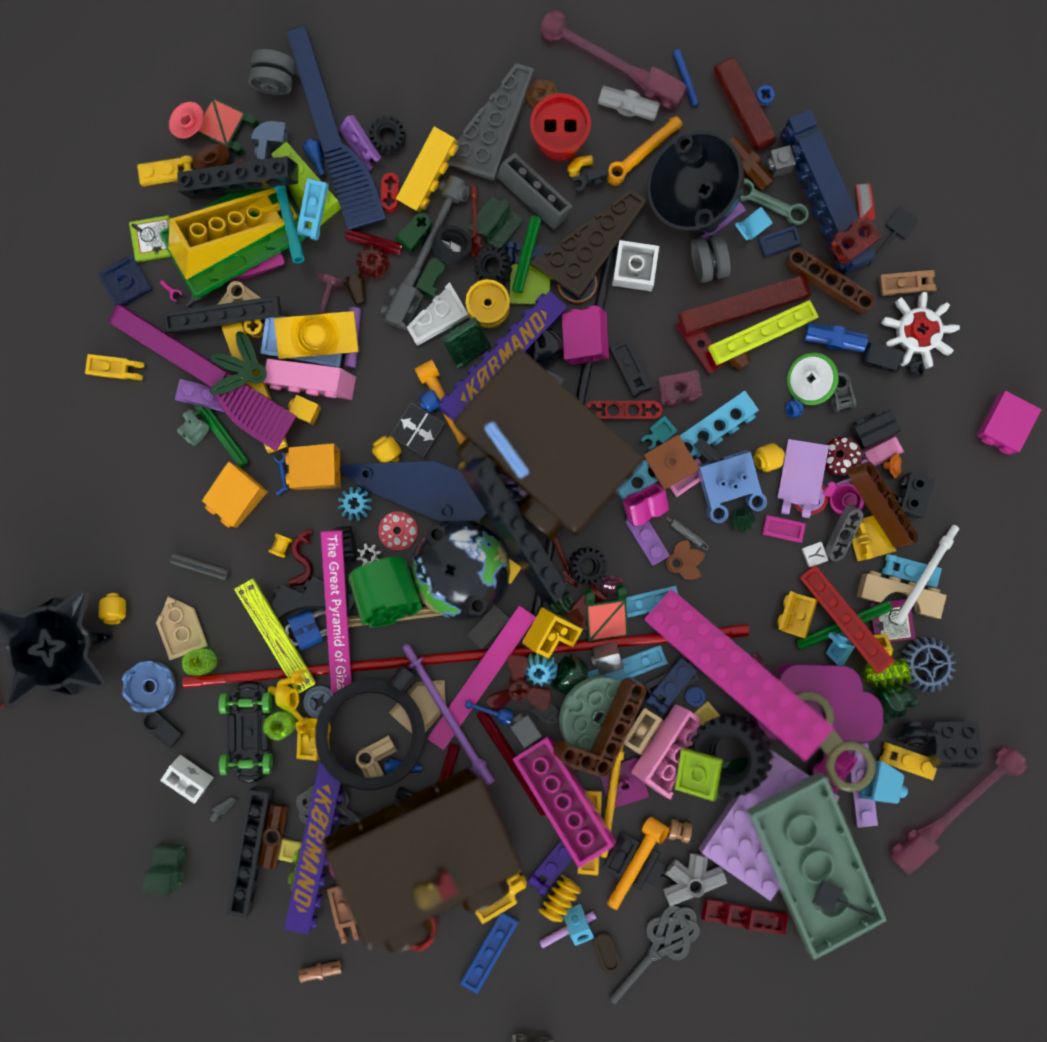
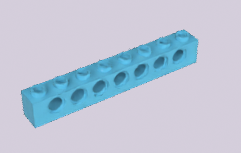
(741, 403)

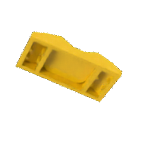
(316, 335)

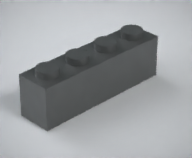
(534, 191)

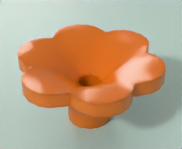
(894, 465)

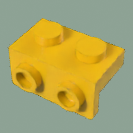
(797, 614)

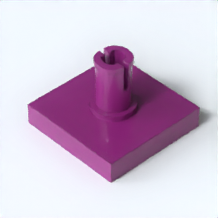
(629, 786)

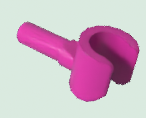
(172, 292)

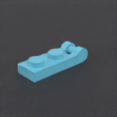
(312, 208)
(909, 570)

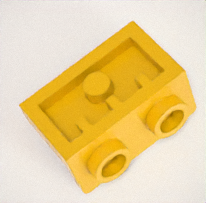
(306, 742)

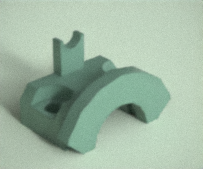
(193, 429)

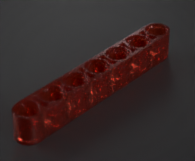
(744, 305)

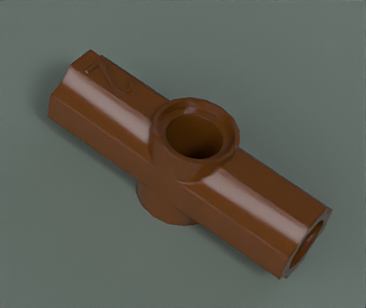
(752, 165)
(271, 848)

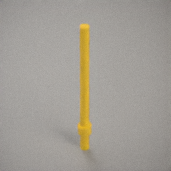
(612, 793)

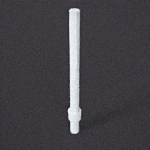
(944, 544)

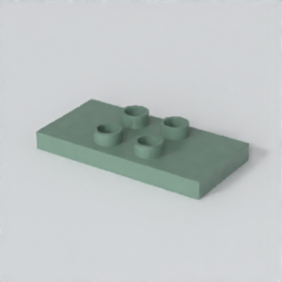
(811, 843)

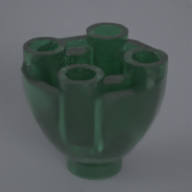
(895, 700)

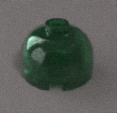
(569, 673)

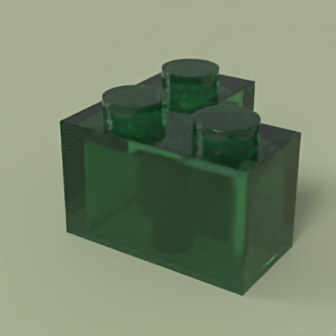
(166, 870)

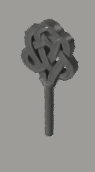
(349, 815)
(686, 934)

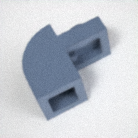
(268, 136)

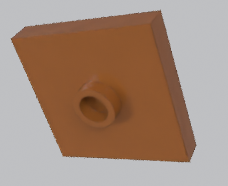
(671, 462)

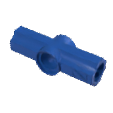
(835, 337)

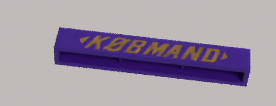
(521, 335)
(312, 861)

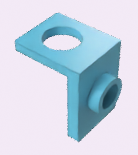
(754, 224)
(578, 925)

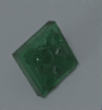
(464, 338)

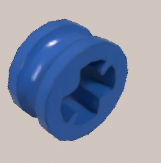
(763, 89)

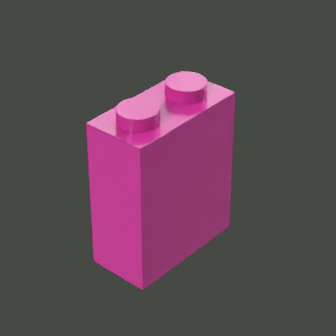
(585, 335)
(1008, 423)

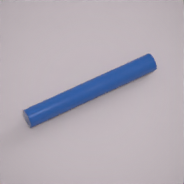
(685, 77)

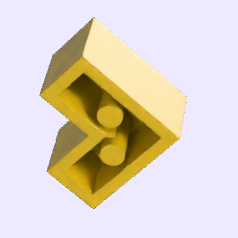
(548, 631)

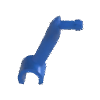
(282, 470)

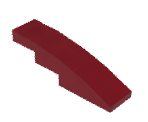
(744, 916)

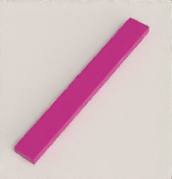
(483, 674)

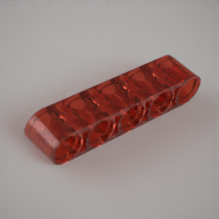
(744, 104)

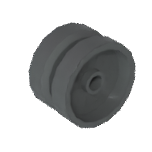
(271, 72)
(710, 258)

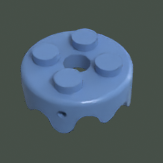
(135, 690)

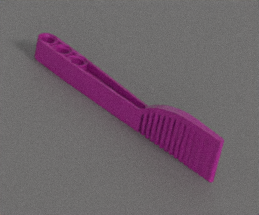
(244, 405)

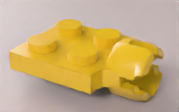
(516, 884)

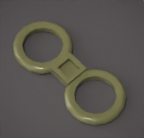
(834, 745)

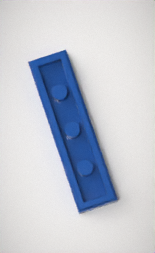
(489, 952)

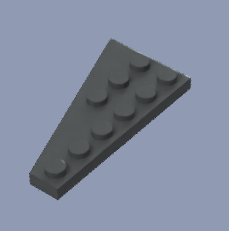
(490, 130)

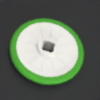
(821, 388)

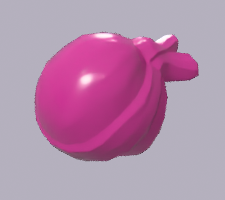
(843, 496)

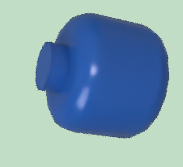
(429, 401)

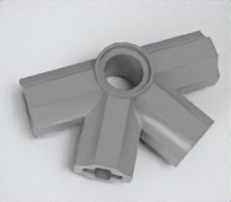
(685, 876)

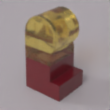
(436, 892)

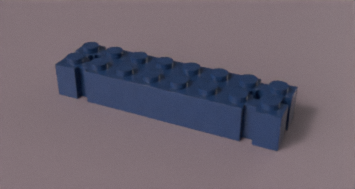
(823, 184)

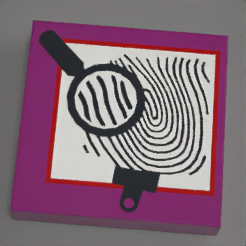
(886, 625)

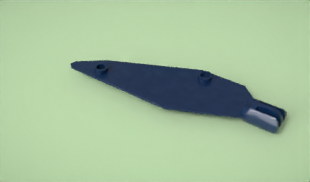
(422, 487)

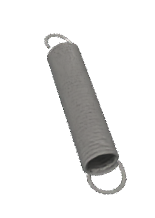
(687, 532)

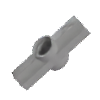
(628, 103)

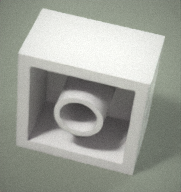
(635, 265)

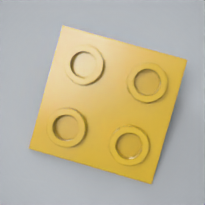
(871, 540)

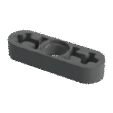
(843, 524)

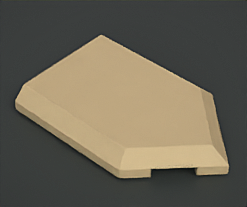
(180, 629)
(425, 703)

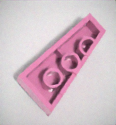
(309, 378)
(661, 758)

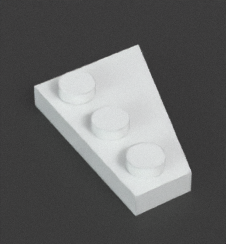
(438, 316)

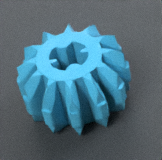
(349, 508)
(540, 669)

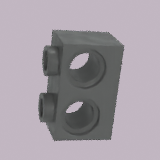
(525, 729)

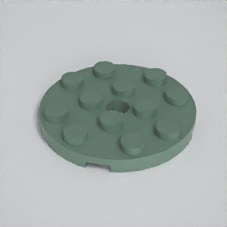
(582, 705)

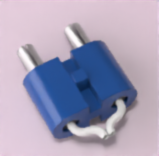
(305, 628)

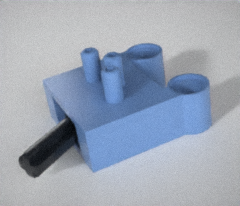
(728, 479)

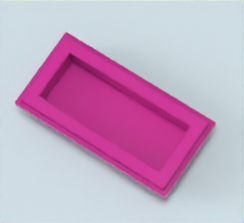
(784, 529)

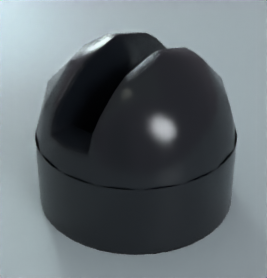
(916, 369)

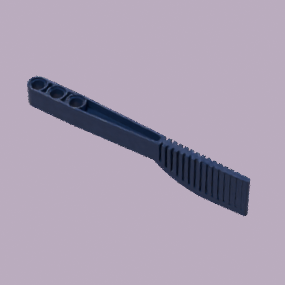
(349, 174)

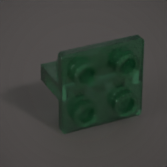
(496, 222)

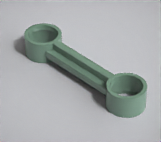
(774, 204)

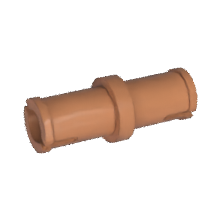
(320, 971)

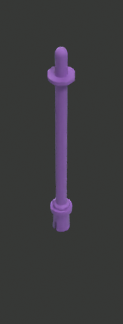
(478, 764)

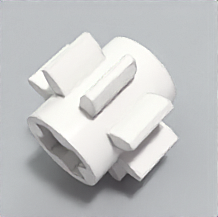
(364, 552)

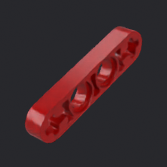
(623, 406)

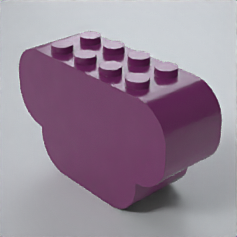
(856, 713)

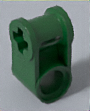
(412, 234)

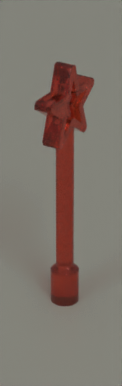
(476, 245)
(568, 577)

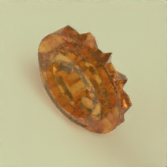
(540, 85)

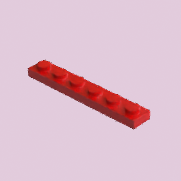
(847, 620)

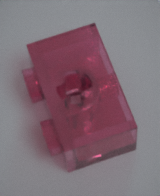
(688, 380)

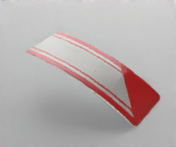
(865, 201)

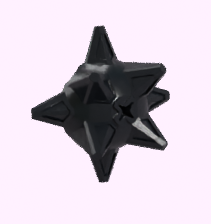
(31, 651)

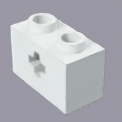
(187, 779)

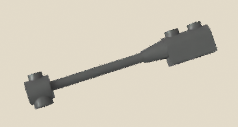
(406, 296)

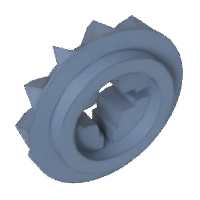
(310, 703)

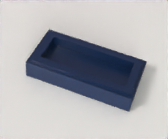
(779, 241)

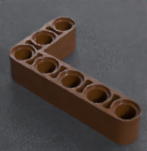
(608, 734)

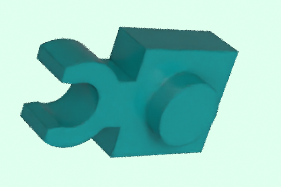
(660, 432)

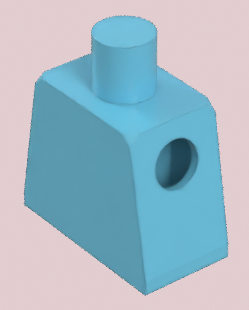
(885, 786)

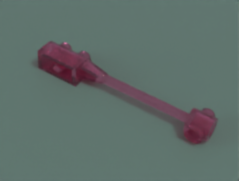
(655, 83)
(922, 843)

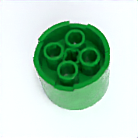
(384, 592)

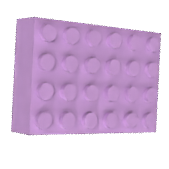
(732, 838)

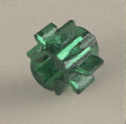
(742, 519)
(563, 605)

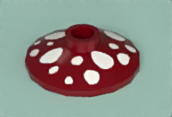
(851, 457)

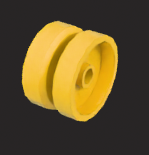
(488, 292)

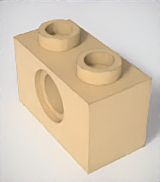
(643, 731)

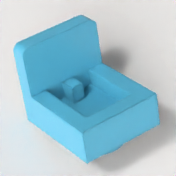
(840, 648)

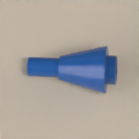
(313, 151)
(392, 764)

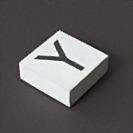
(814, 554)

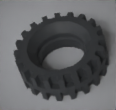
(758, 764)

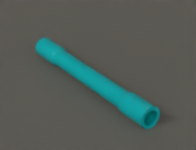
(294, 244)

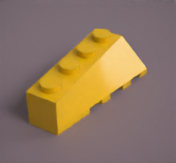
(427, 170)

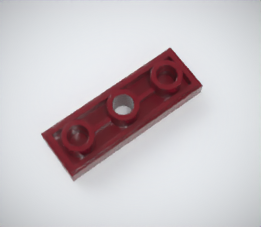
(702, 354)

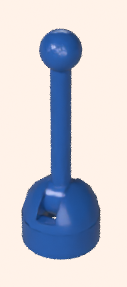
(503, 716)

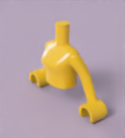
(288, 698)

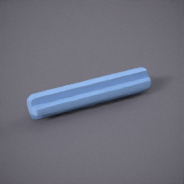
(506, 449)

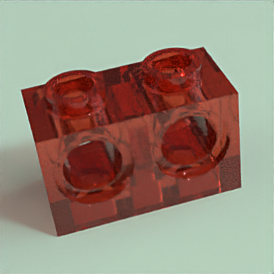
(856, 242)

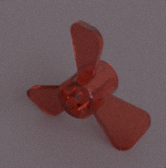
(537, 696)

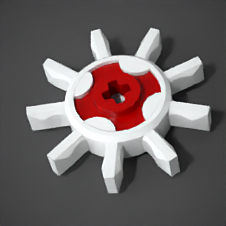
(915, 341)

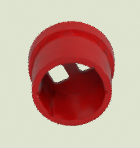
(561, 107)

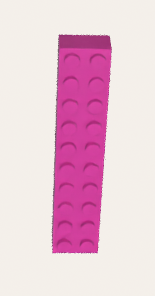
(739, 675)

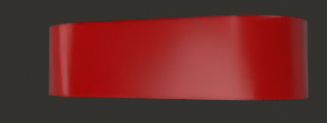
(385, 192)

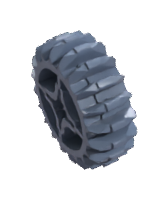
(925, 657)

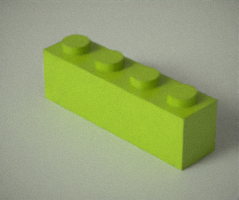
(297, 190)

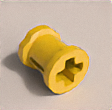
(258, 333)
(280, 545)

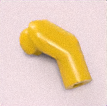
(577, 163)

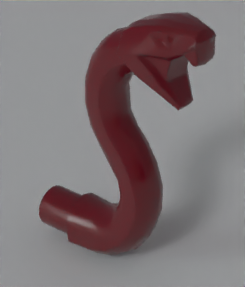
(301, 579)

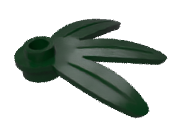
(234, 364)

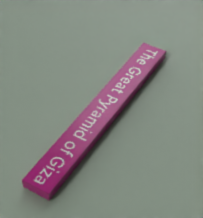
(336, 609)

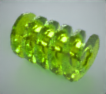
(199, 661)
(898, 670)
(272, 728)

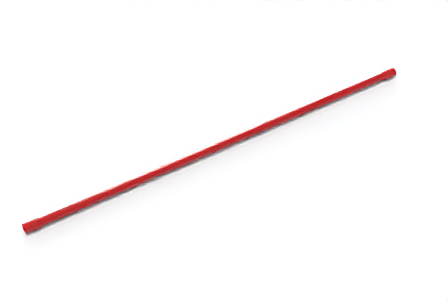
(202, 680)

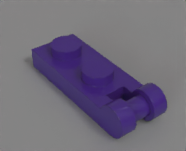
(550, 868)

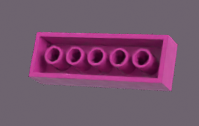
(565, 802)

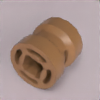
(680, 830)

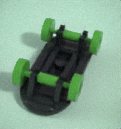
(247, 743)

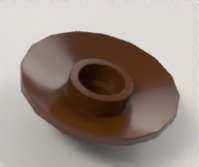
(211, 156)

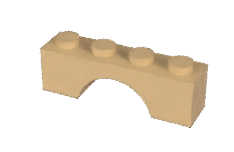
(875, 589)

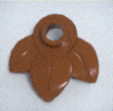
(687, 559)

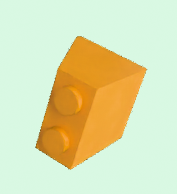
(313, 467)
(233, 495)

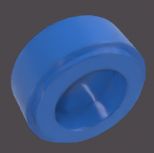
(695, 696)

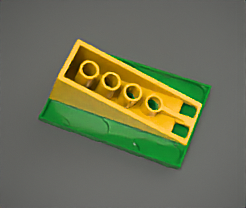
(227, 238)

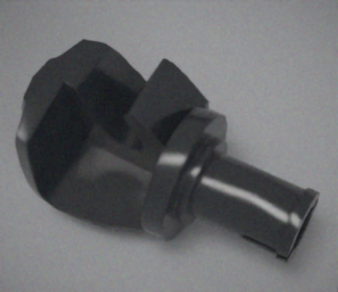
(551, 352)

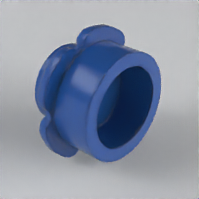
(794, 408)

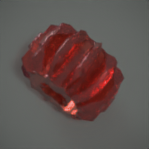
(365, 265)

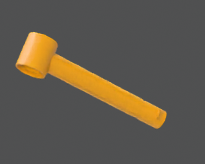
(641, 152)
(428, 374)
(655, 832)

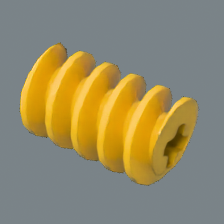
(560, 900)

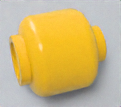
(386, 450)
(769, 457)
(112, 609)

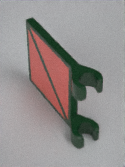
(223, 122)
(608, 617)

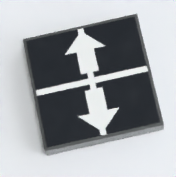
(417, 429)

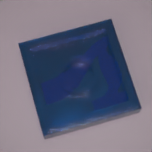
(125, 281)

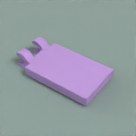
(802, 475)

